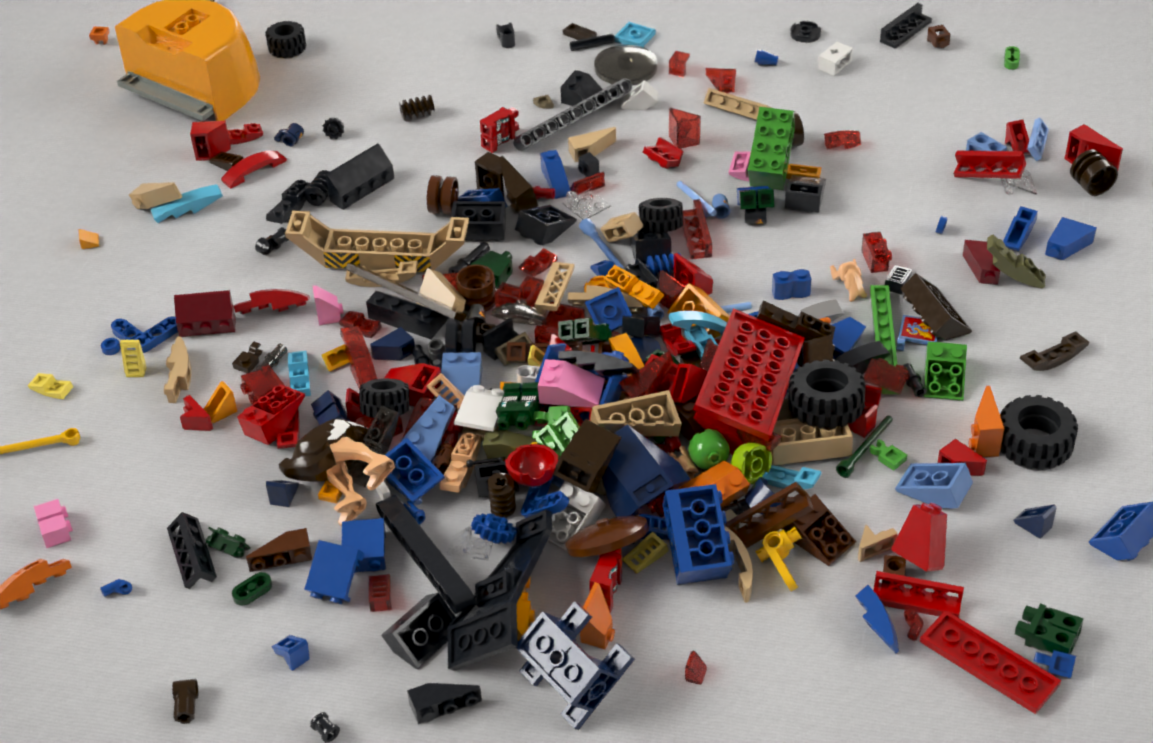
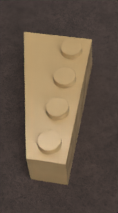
(646, 414)

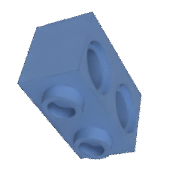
(983, 142)

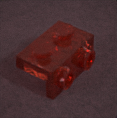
(886, 376)

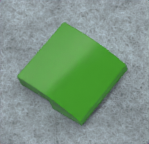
(558, 434)

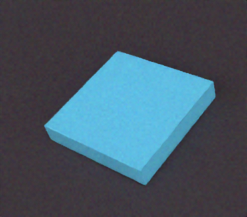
(634, 34)

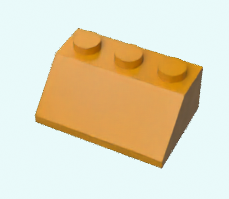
(696, 299)

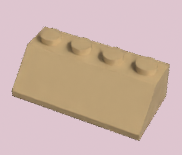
(809, 443)

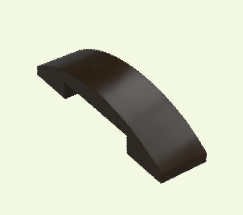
(1052, 357)

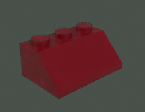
(204, 313)

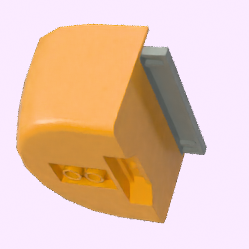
(188, 58)

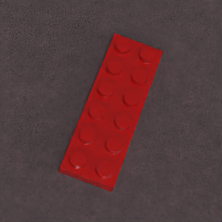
(990, 661)

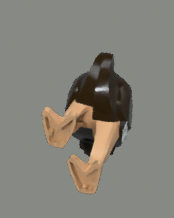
(329, 454)

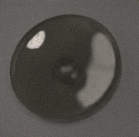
(625, 62)

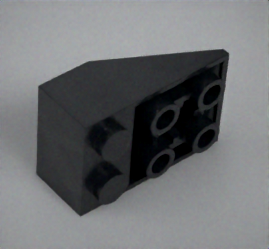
(804, 193)

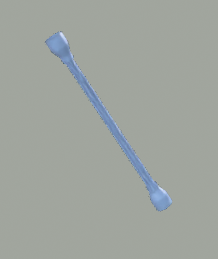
(589, 229)

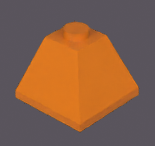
(600, 627)

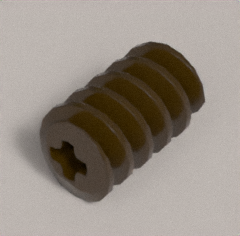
(416, 107)
(502, 495)

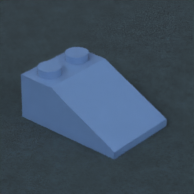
(462, 371)
(936, 483)

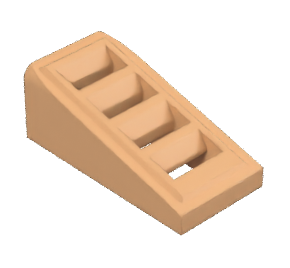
(457, 394)

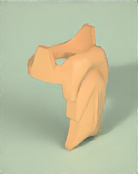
(850, 274)

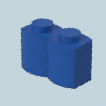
(791, 284)

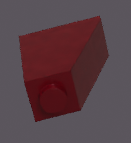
(981, 262)

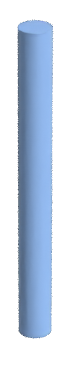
(694, 196)

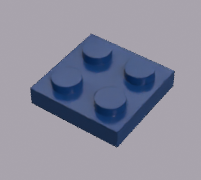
(608, 308)

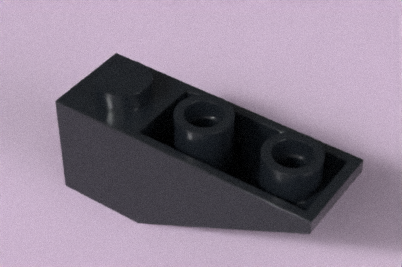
(441, 699)

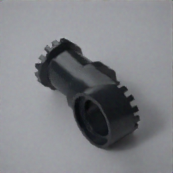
(271, 242)

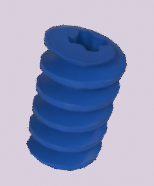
(665, 264)

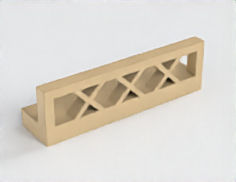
(733, 103)
(551, 284)

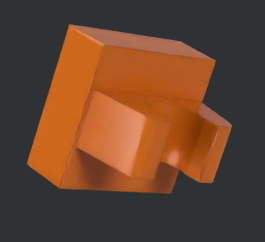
(99, 34)

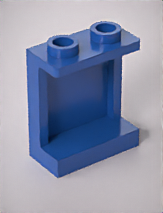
(370, 539)
(332, 571)

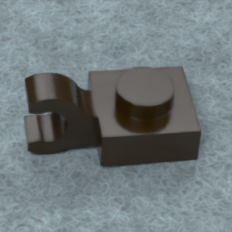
(247, 361)

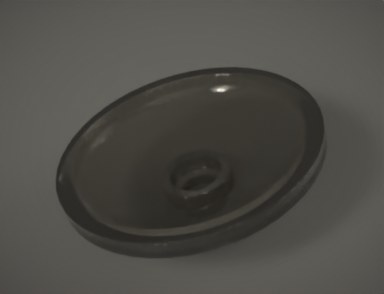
(519, 313)

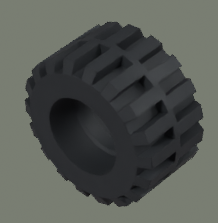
(285, 39)
(661, 214)
(386, 393)

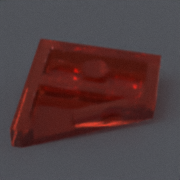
(722, 78)

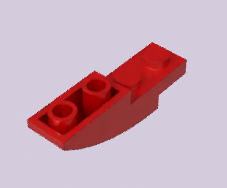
(279, 299)

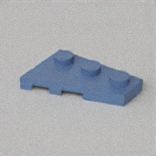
(430, 427)

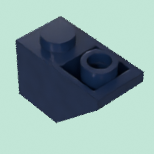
(393, 346)

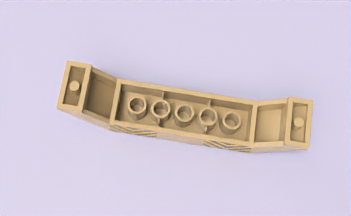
(374, 248)

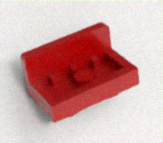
(664, 153)

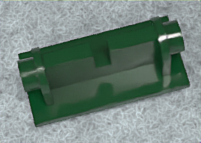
(220, 538)

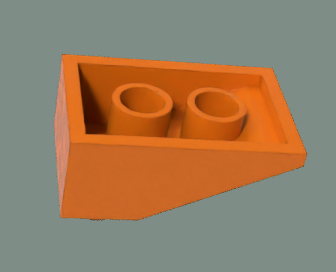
(987, 427)

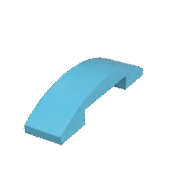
(685, 319)
(784, 477)

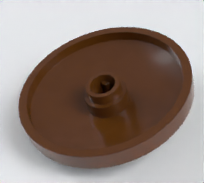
(607, 536)

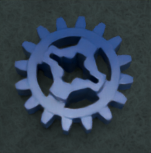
(493, 528)

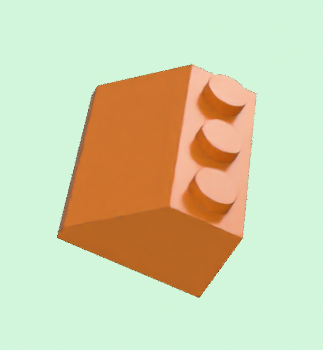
(727, 479)

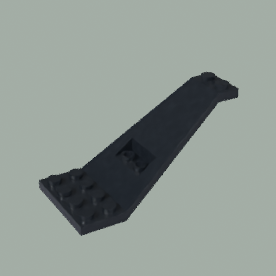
(492, 622)

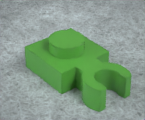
(889, 456)

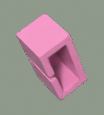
(52, 523)

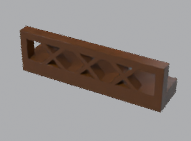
(773, 517)

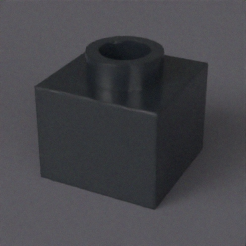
(588, 164)

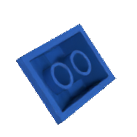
(412, 472)

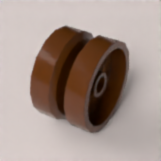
(442, 194)

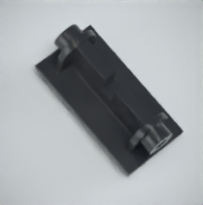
(642, 273)

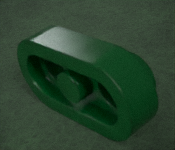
(251, 588)

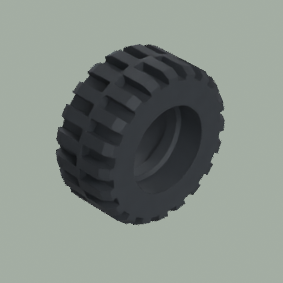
(826, 394)
(1043, 415)

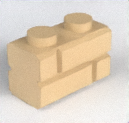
(622, 227)

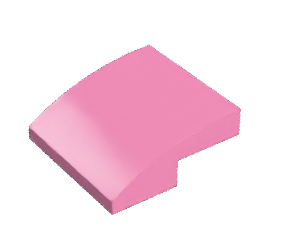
(739, 165)

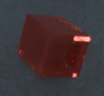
(677, 63)

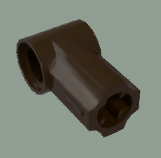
(184, 699)

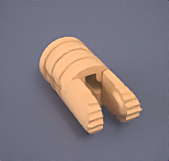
(686, 462)

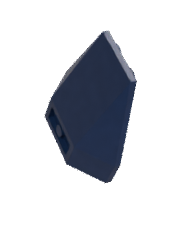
(639, 473)

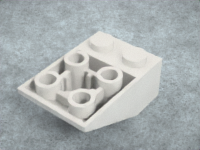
(580, 513)

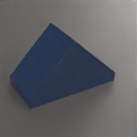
(281, 492)
(1037, 520)

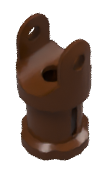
(443, 459)

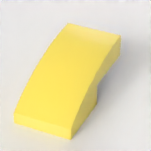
(49, 386)

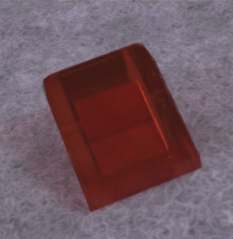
(695, 669)

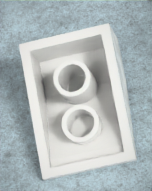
(479, 408)

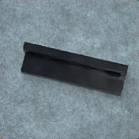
(901, 24)
(195, 546)

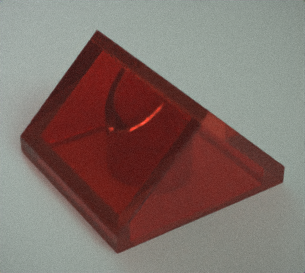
(684, 128)

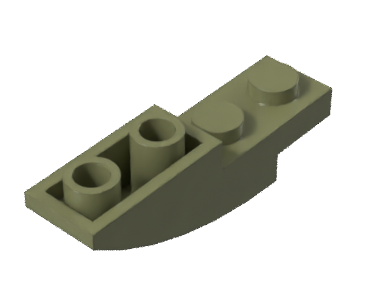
(1015, 266)

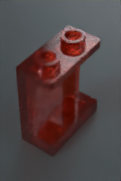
(563, 313)

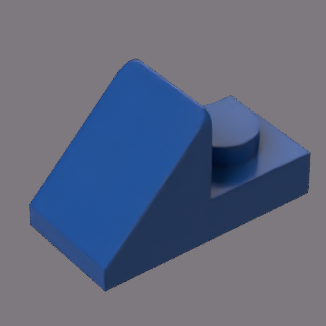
(294, 651)

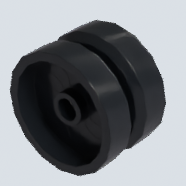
(464, 339)

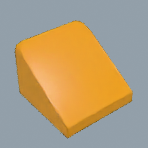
(88, 239)

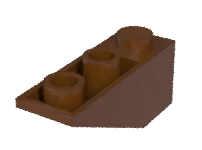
(283, 550)

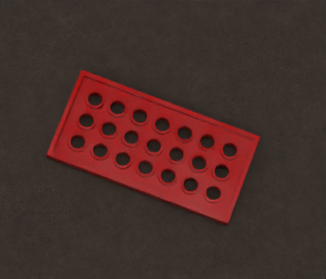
(757, 381)

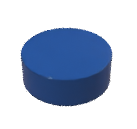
(941, 224)
(110, 346)

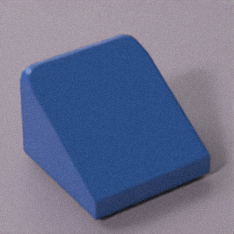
(602, 268)

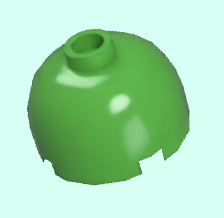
(708, 449)

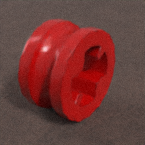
(673, 443)

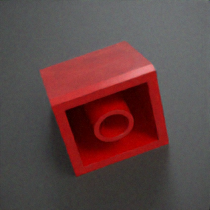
(923, 537)

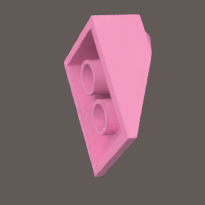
(569, 385)

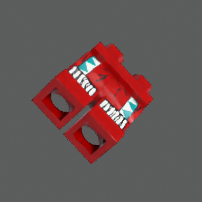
(499, 129)
(608, 575)

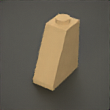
(441, 290)

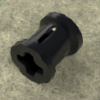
(325, 727)

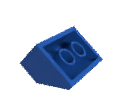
(1126, 532)

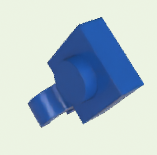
(1059, 662)

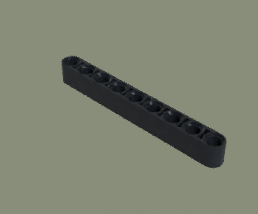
(567, 116)
(426, 554)

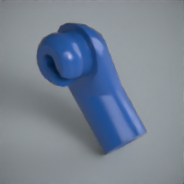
(118, 586)

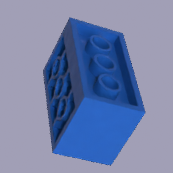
(697, 534)

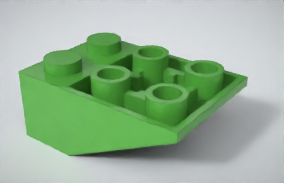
(945, 370)

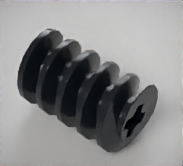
(317, 190)

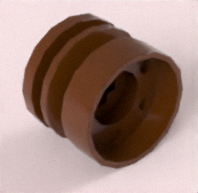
(476, 286)

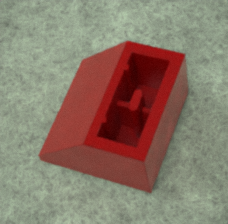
(209, 139)

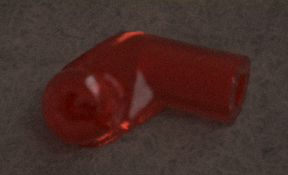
(915, 623)

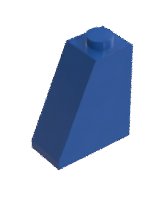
(1069, 238)
(846, 335)

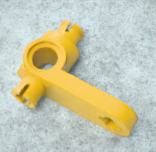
(778, 553)

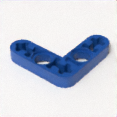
(147, 340)
(538, 500)

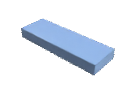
(1038, 139)

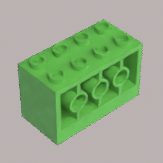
(771, 148)

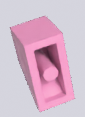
(327, 306)

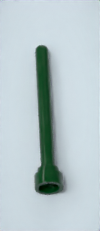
(846, 467)

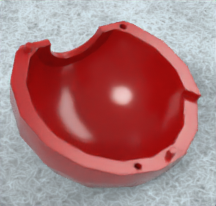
(532, 464)

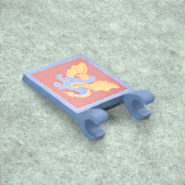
(915, 331)

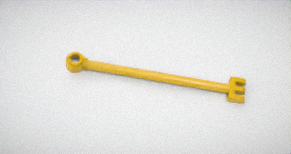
(70, 436)

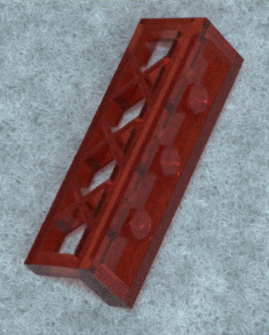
(701, 232)

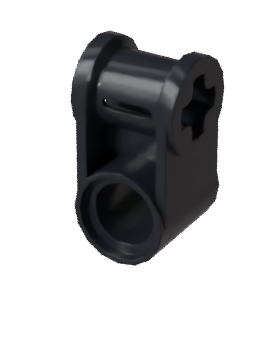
(506, 35)

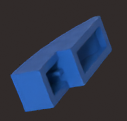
(1020, 228)
(878, 617)

